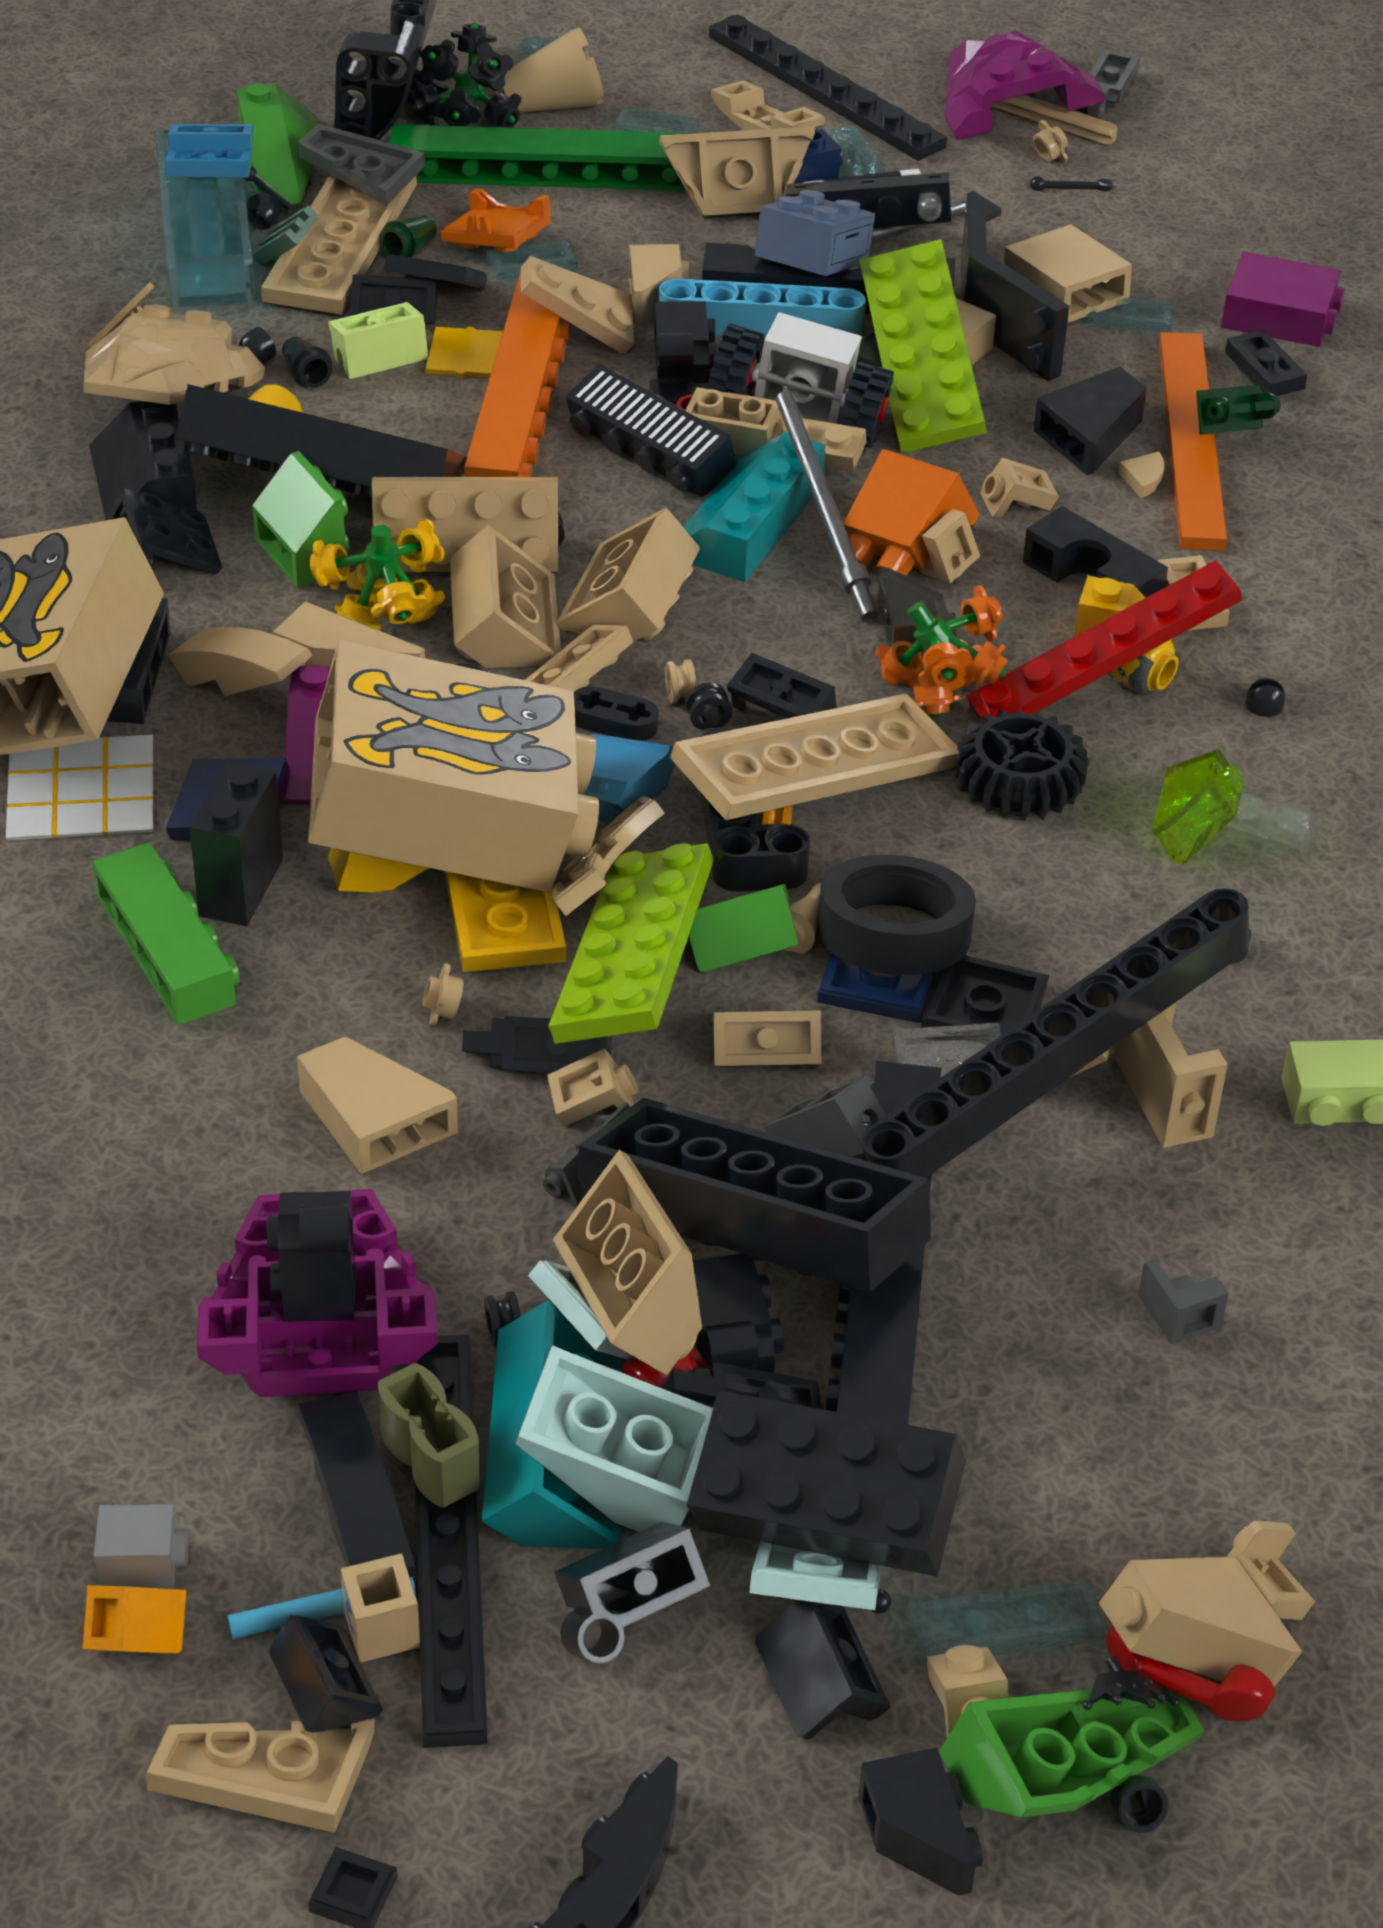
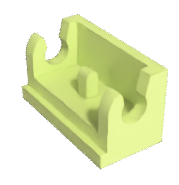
(379, 339)

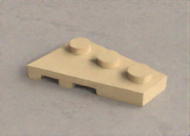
(582, 301)

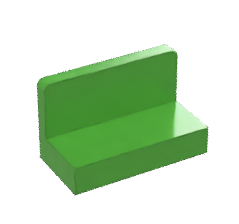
(742, 928)

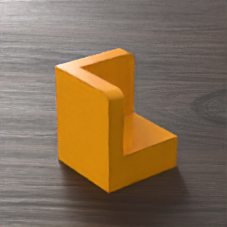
(134, 1619)

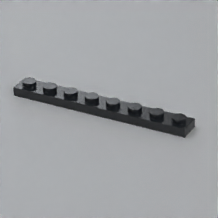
(828, 87)

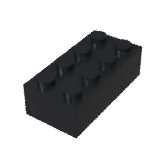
(827, 1482)

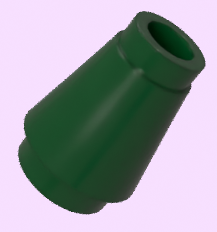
(407, 235)

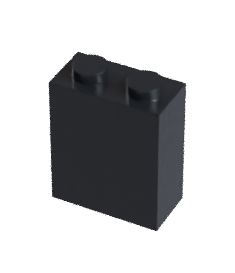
(236, 843)

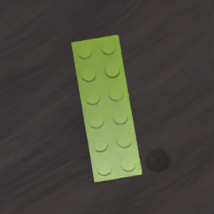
(923, 345)
(632, 944)

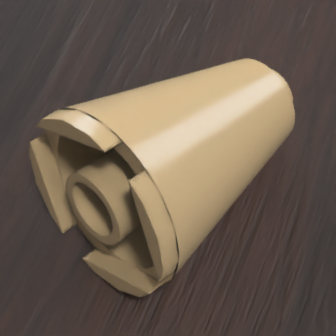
(556, 77)

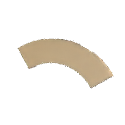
(587, 874)

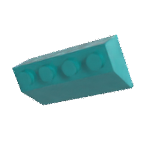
(751, 509)
(519, 1492)

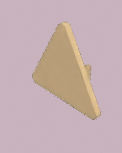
(131, 308)

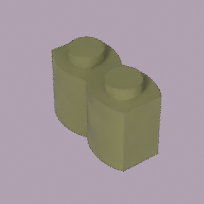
(429, 1435)

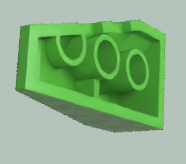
(278, 128)
(1054, 1754)

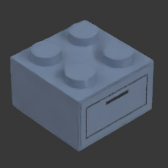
(814, 233)

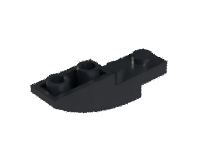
(622, 1857)

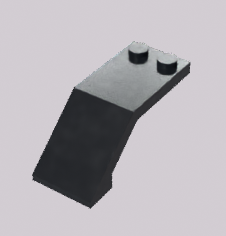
(1028, 318)

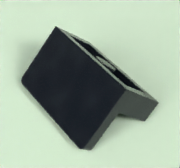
(819, 1667)

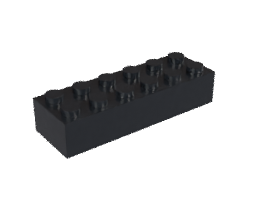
(268, 434)
(769, 1193)

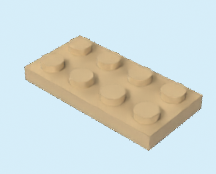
(463, 506)

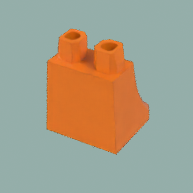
(899, 506)

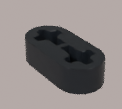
(615, 713)

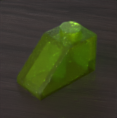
(1196, 803)

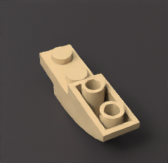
(758, 420)

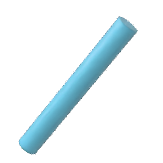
(274, 1616)

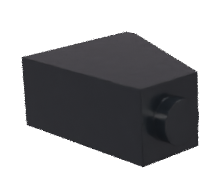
(1091, 417)

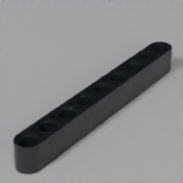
(1061, 1036)

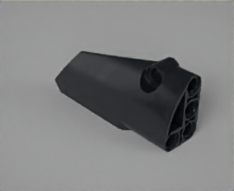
(378, 79)

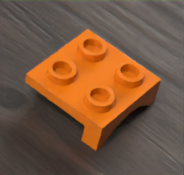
(497, 224)

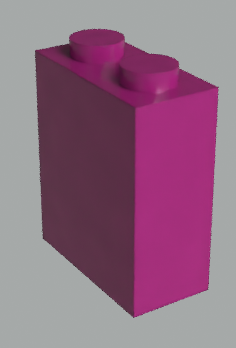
(1283, 298)

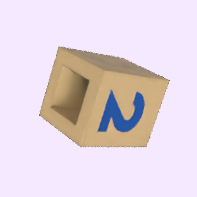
(380, 1607)

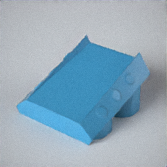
(626, 772)

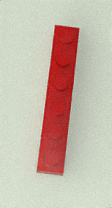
(1109, 644)

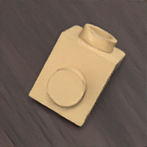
(1258, 1551)
(964, 1677)

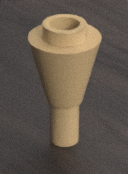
(804, 917)

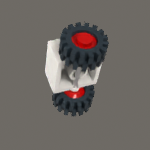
(812, 364)

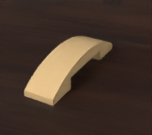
(747, 109)

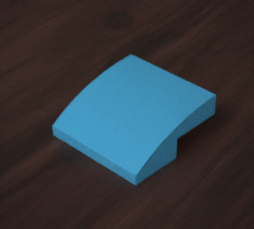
(209, 150)

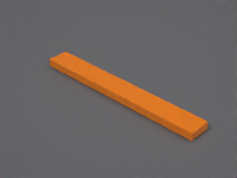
(1191, 454)

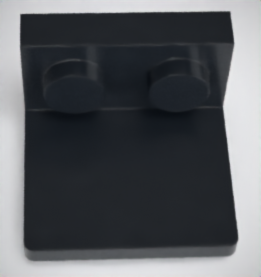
(168, 530)

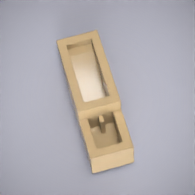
(237, 658)

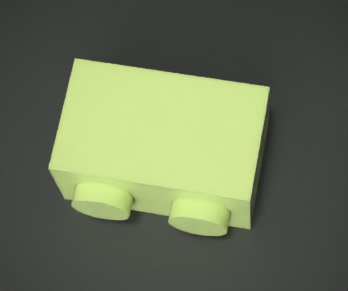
(1334, 1081)

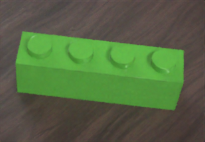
(166, 933)

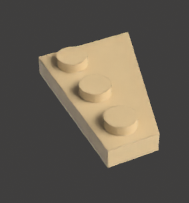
(263, 1773)

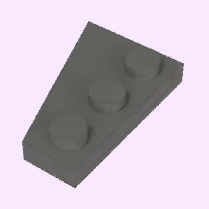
(361, 161)

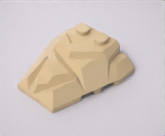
(163, 352)

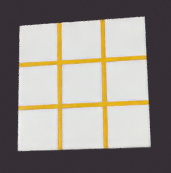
(81, 789)

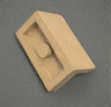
(766, 1038)

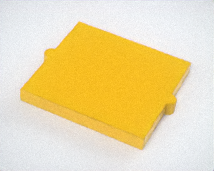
(463, 352)

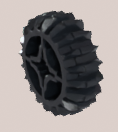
(1021, 763)

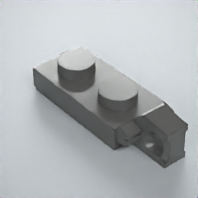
(1114, 75)

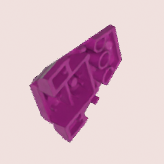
(1004, 69)
(245, 1327)

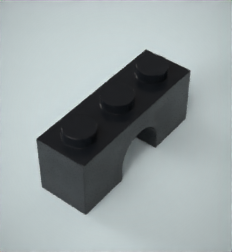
(1072, 545)

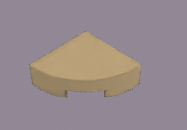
(1143, 473)

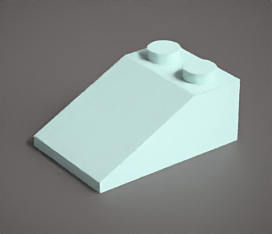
(615, 1439)

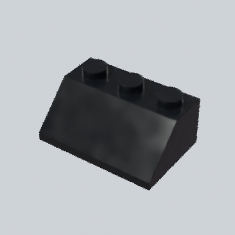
(143, 456)

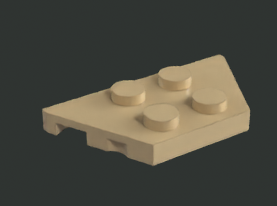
(737, 168)

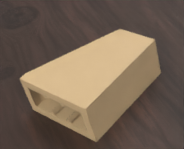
(374, 1103)
(1199, 1617)

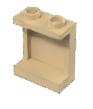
(1173, 1088)

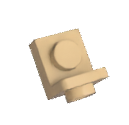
(1017, 483)
(950, 547)
(590, 1087)

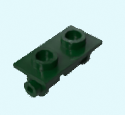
(1234, 409)

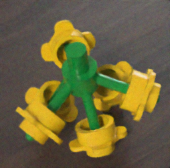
(379, 575)

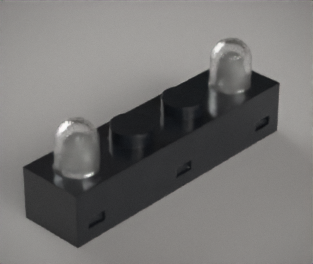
(892, 199)

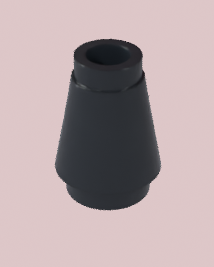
(307, 361)

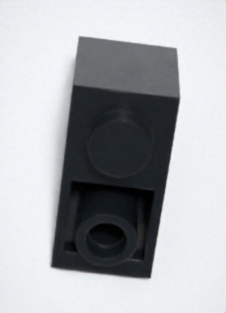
(917, 1818)

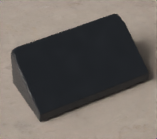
(323, 1674)

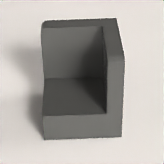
(1180, 1304)

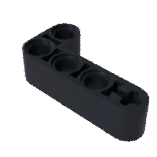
(753, 854)

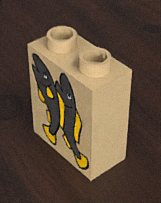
(69, 630)
(450, 768)

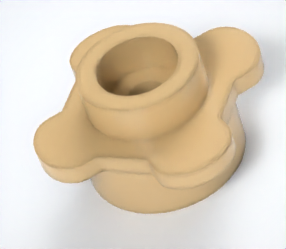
(1050, 142)
(443, 995)

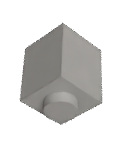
(139, 1546)

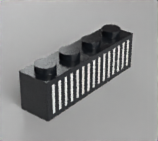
(651, 431)

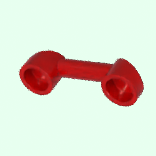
(1239, 1698)

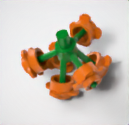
(946, 659)

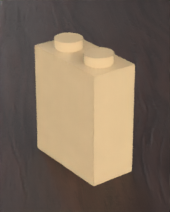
(1072, 269)

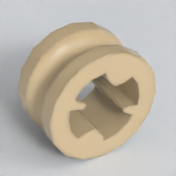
(679, 680)

